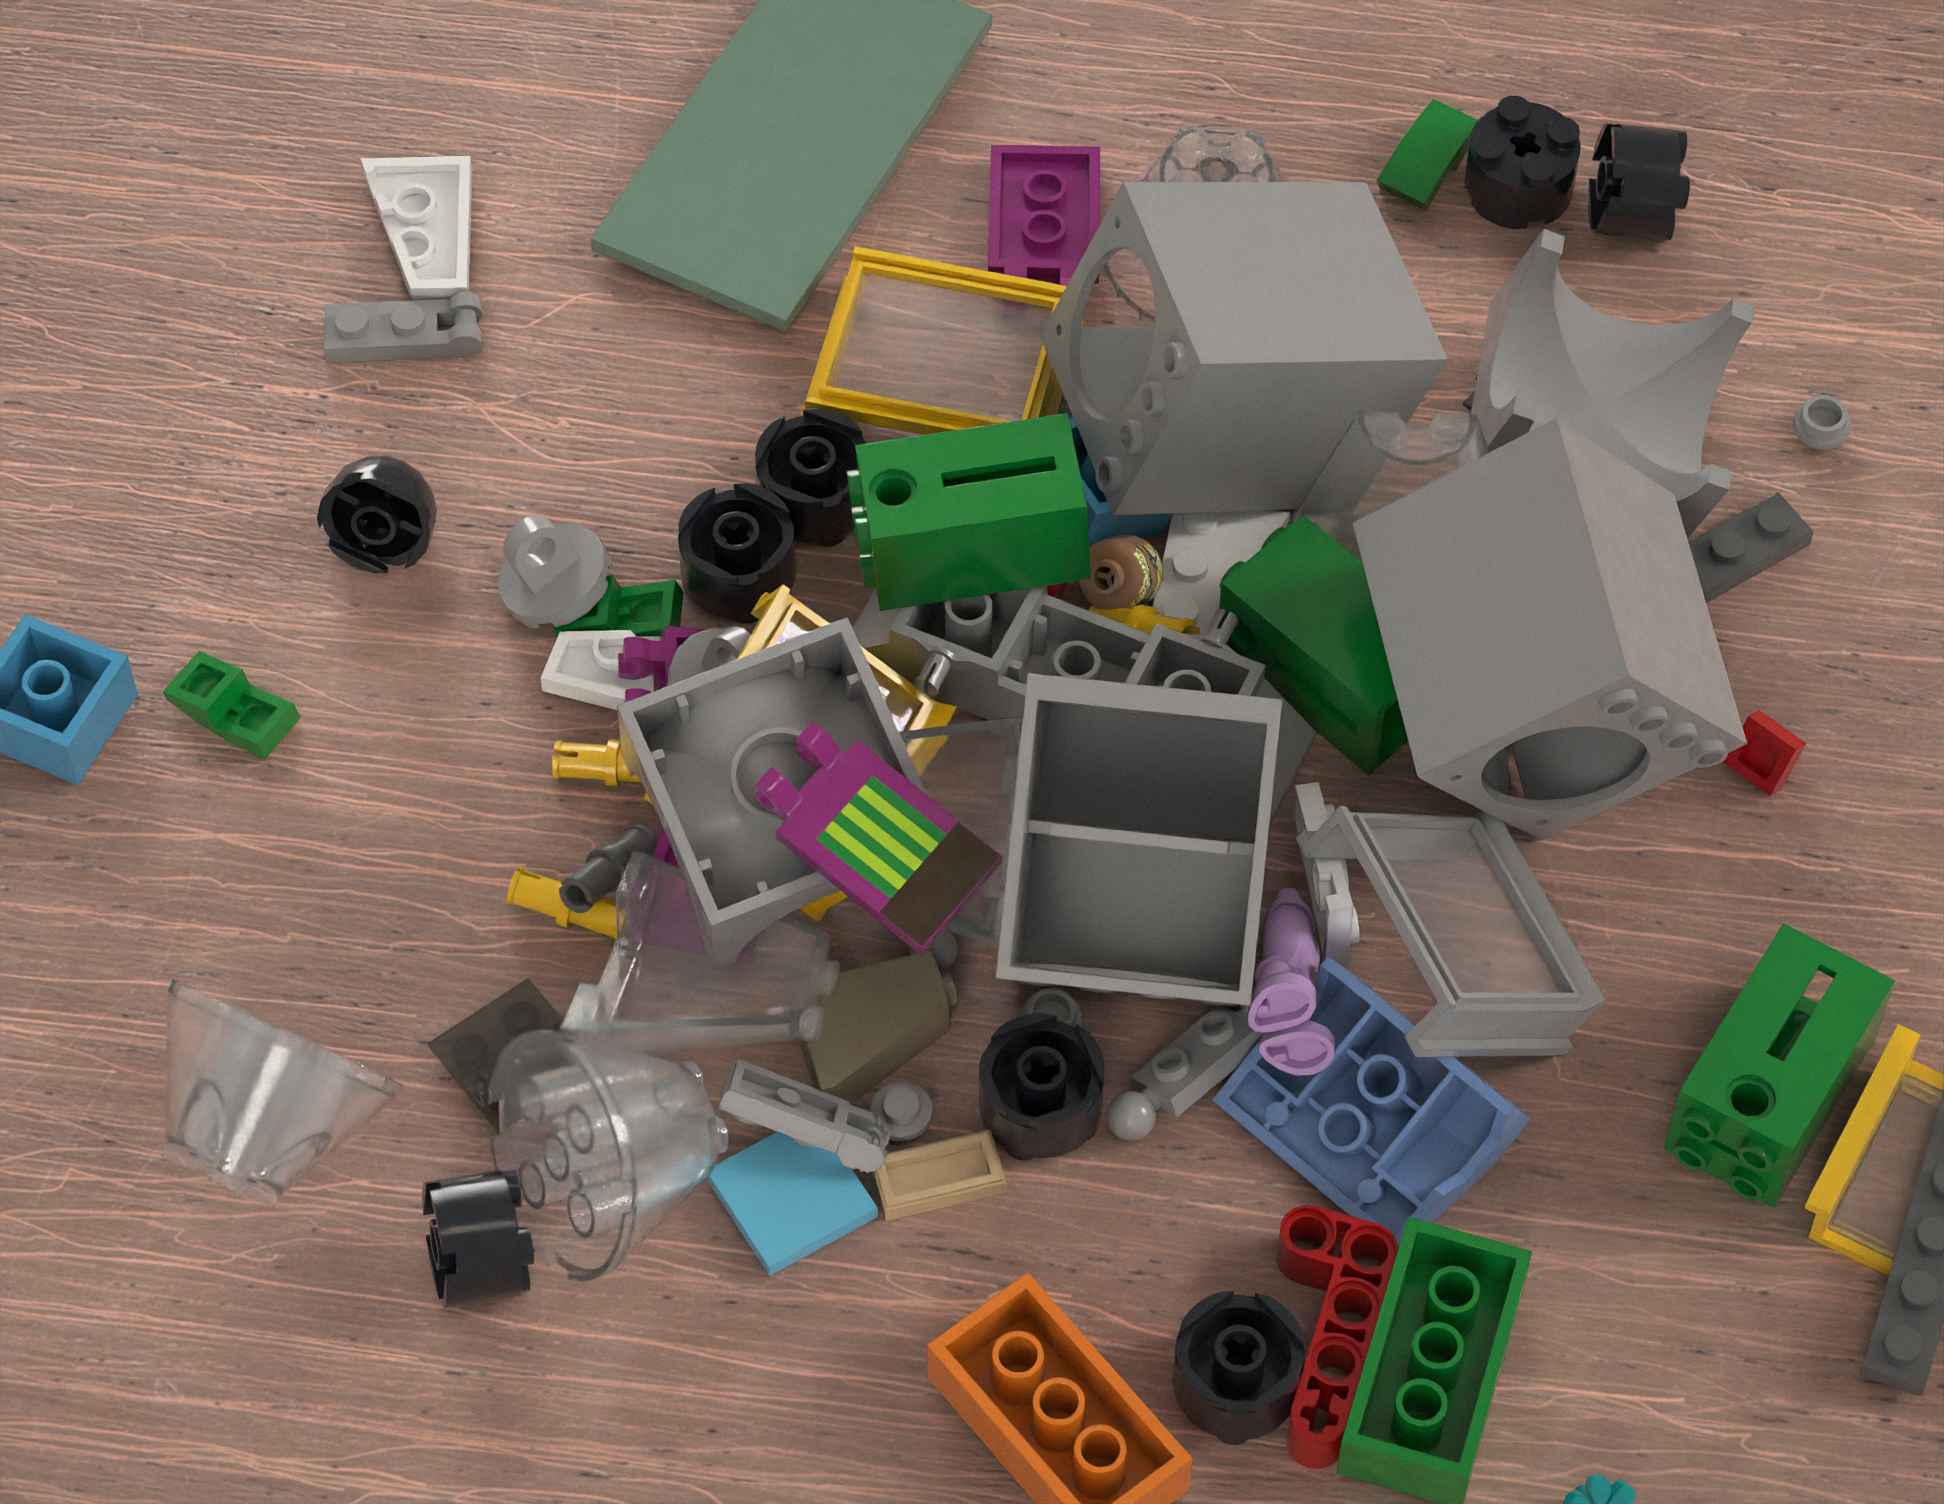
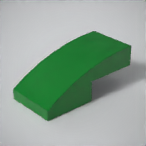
(1427, 154)
(635, 608)
(229, 706)

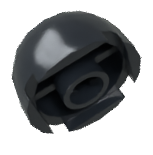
(378, 514)

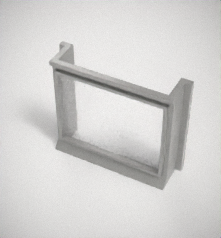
(1474, 928)

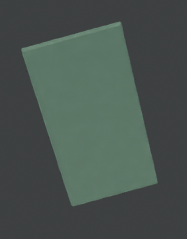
(788, 147)

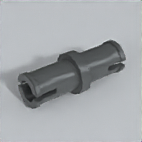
(605, 869)

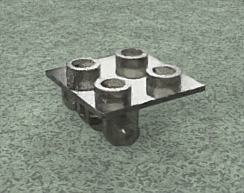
(475, 1044)

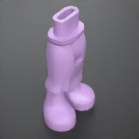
(1287, 992)

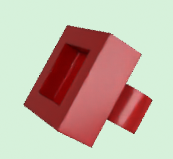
(1768, 753)

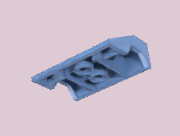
(1378, 1124)

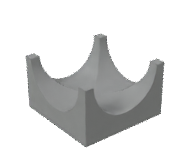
(1612, 379)
(711, 742)

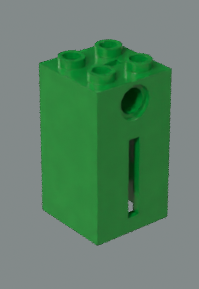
(970, 512)
(1317, 632)
(1777, 1066)

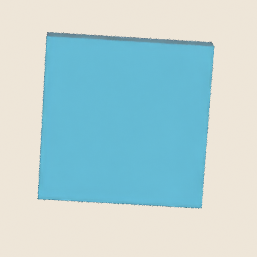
(790, 1199)

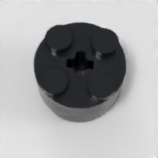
(1522, 163)
(1638, 181)
(808, 468)
(736, 549)
(1041, 1086)
(476, 1239)
(1238, 1365)

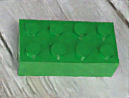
(1434, 1362)

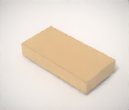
(939, 1175)

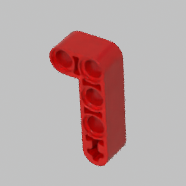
(1334, 1340)

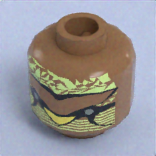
(1123, 573)

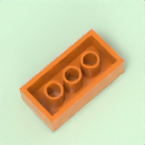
(1054, 1405)

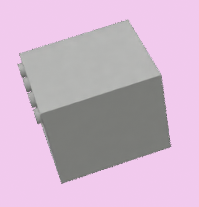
(1265, 342)
(1550, 615)
(1139, 839)

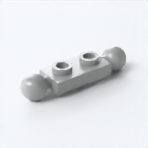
(1183, 1071)

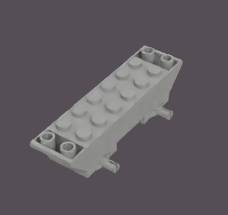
(985, 645)

